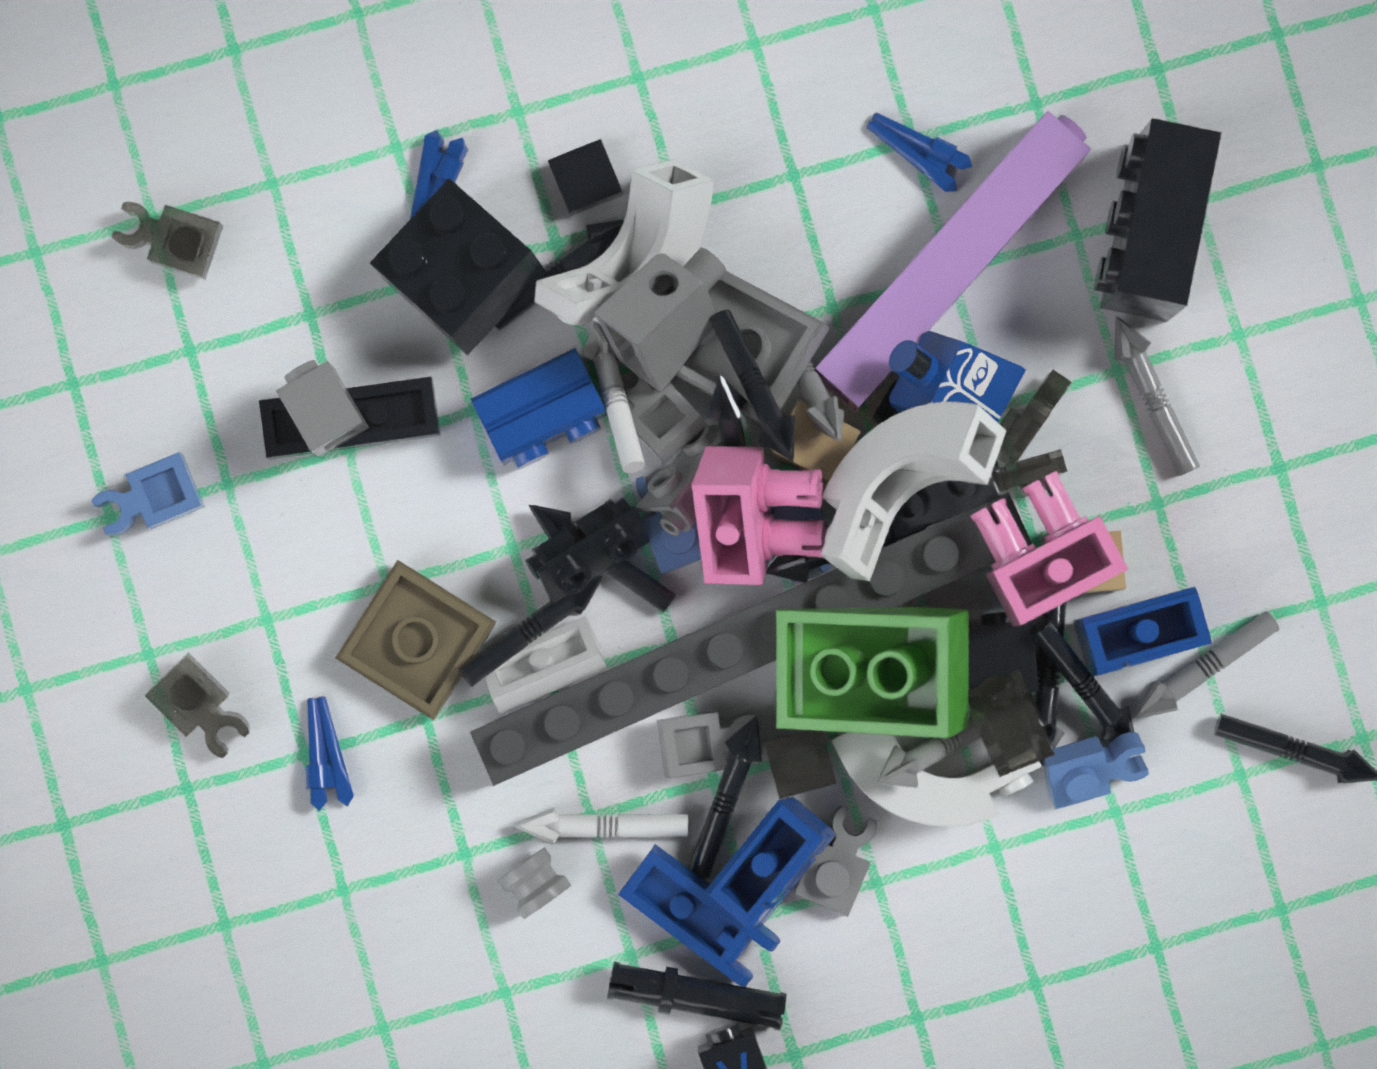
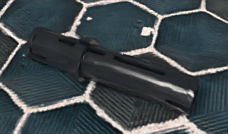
(696, 995)

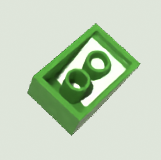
(873, 670)

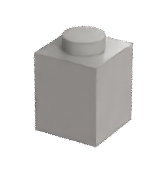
(321, 406)

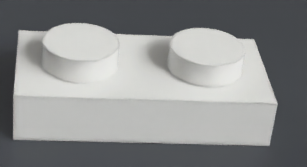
(546, 665)

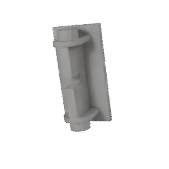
(671, 487)

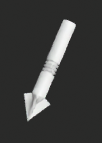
(625, 436)
(551, 825)

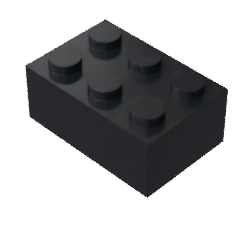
(1157, 219)

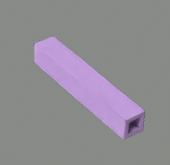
(954, 257)

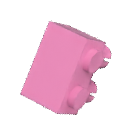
(735, 516)
(1070, 562)

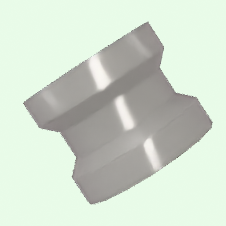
(534, 883)

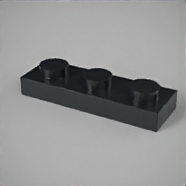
(391, 410)

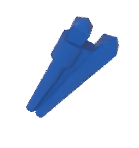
(924, 153)
(437, 167)
(326, 762)

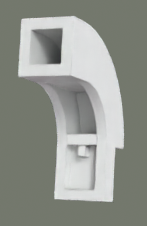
(663, 215)
(893, 464)
(937, 799)

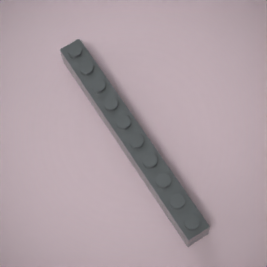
(724, 649)

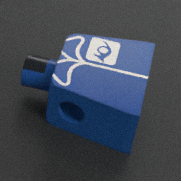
(951, 372)

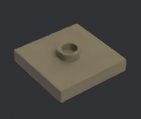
(415, 640)

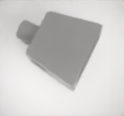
(661, 315)

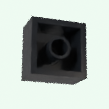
(458, 266)

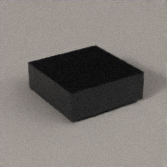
(585, 177)

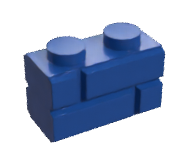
(540, 408)
(1142, 631)
(770, 862)

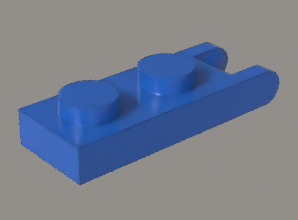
(682, 907)

